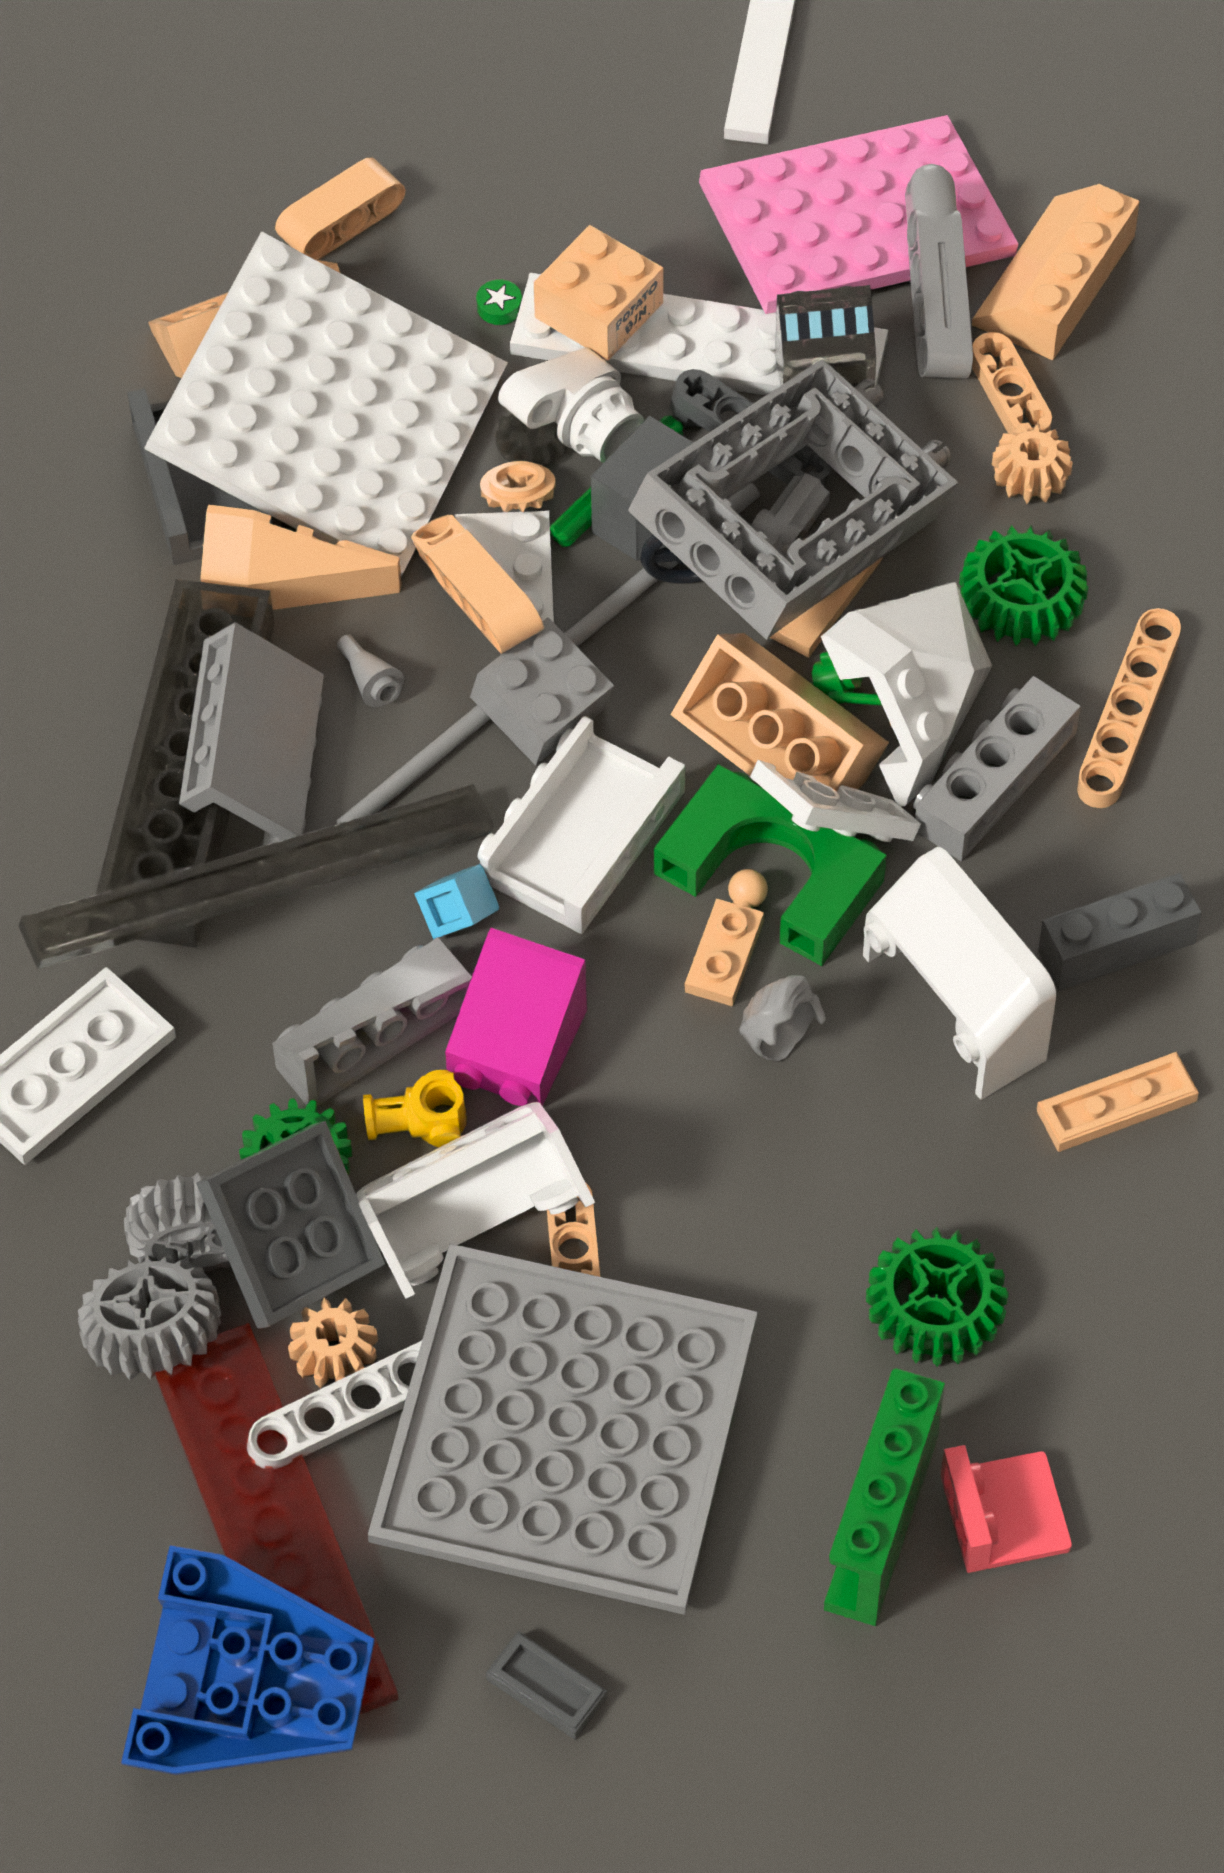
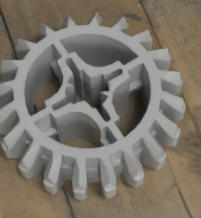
(173, 1222)
(149, 1317)

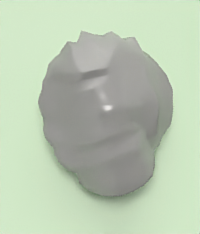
(780, 1016)

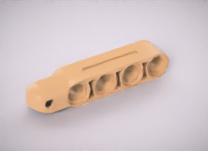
(477, 583)

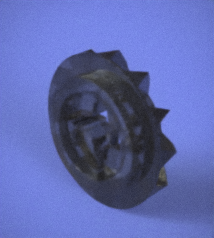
(515, 446)

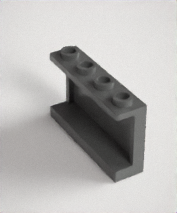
(178, 494)

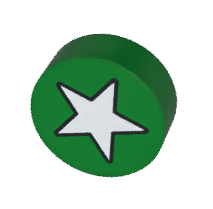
(498, 302)

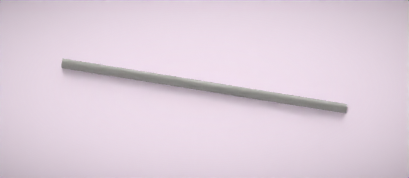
(477, 717)

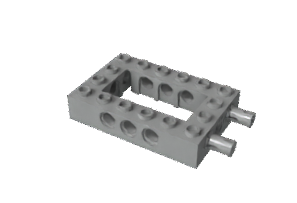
(690, 512)

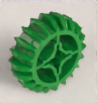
(1018, 599)
(941, 1269)

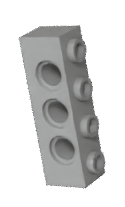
(961, 823)

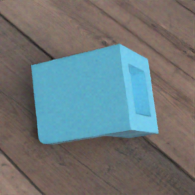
(457, 901)

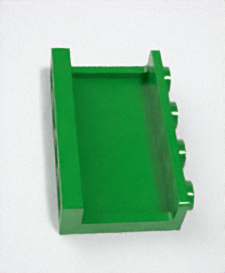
(884, 1496)

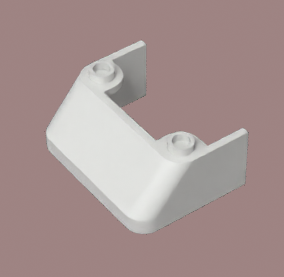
(972, 964)
(470, 1189)

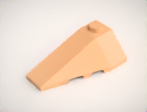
(293, 565)

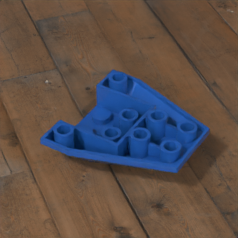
(243, 1673)

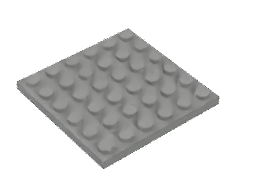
(564, 1428)

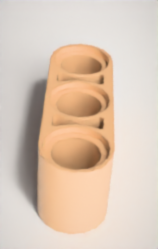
(340, 209)

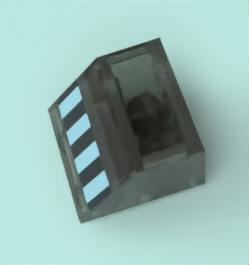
(829, 327)

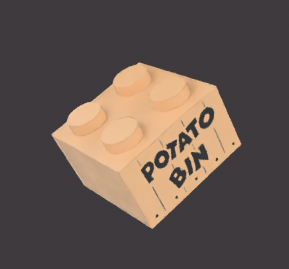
(598, 292)

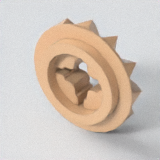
(517, 485)

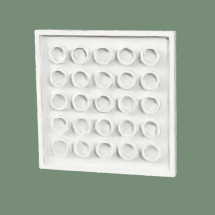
(326, 403)

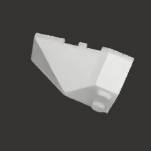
(924, 670)

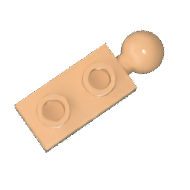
(728, 940)

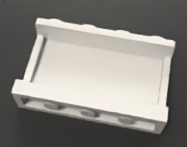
(579, 826)

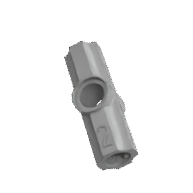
(792, 512)

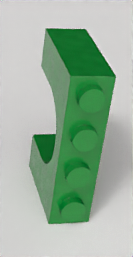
(736, 813)

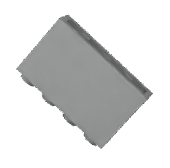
(253, 733)

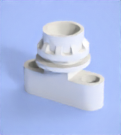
(580, 396)

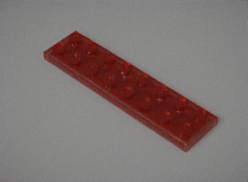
(261, 1515)

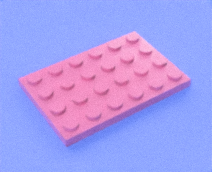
(839, 209)

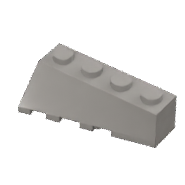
(372, 1022)

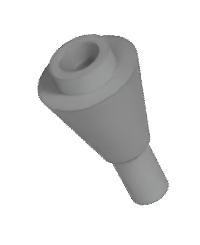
(375, 678)

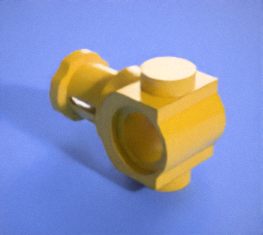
(414, 1110)

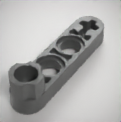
(692, 406)

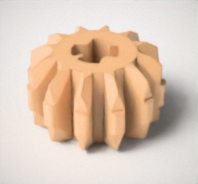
(1032, 463)
(332, 1324)

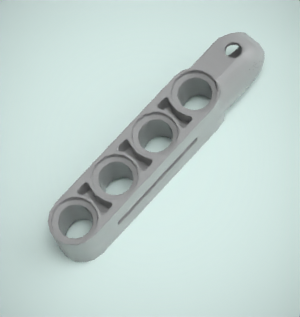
(938, 275)

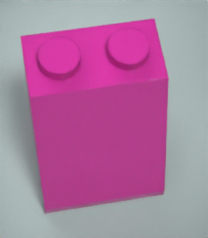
(517, 1019)

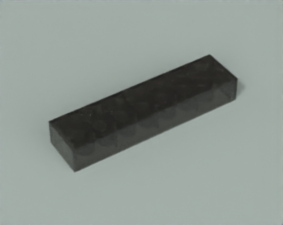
(150, 827)

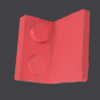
(1003, 1509)

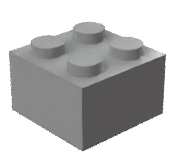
(541, 691)

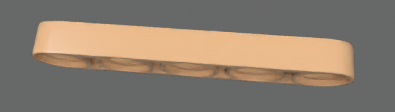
(1129, 727)

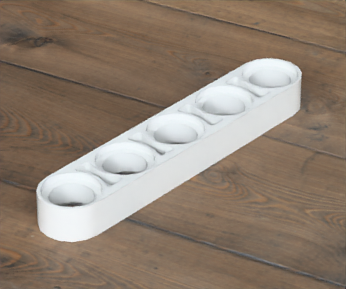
(338, 1401)

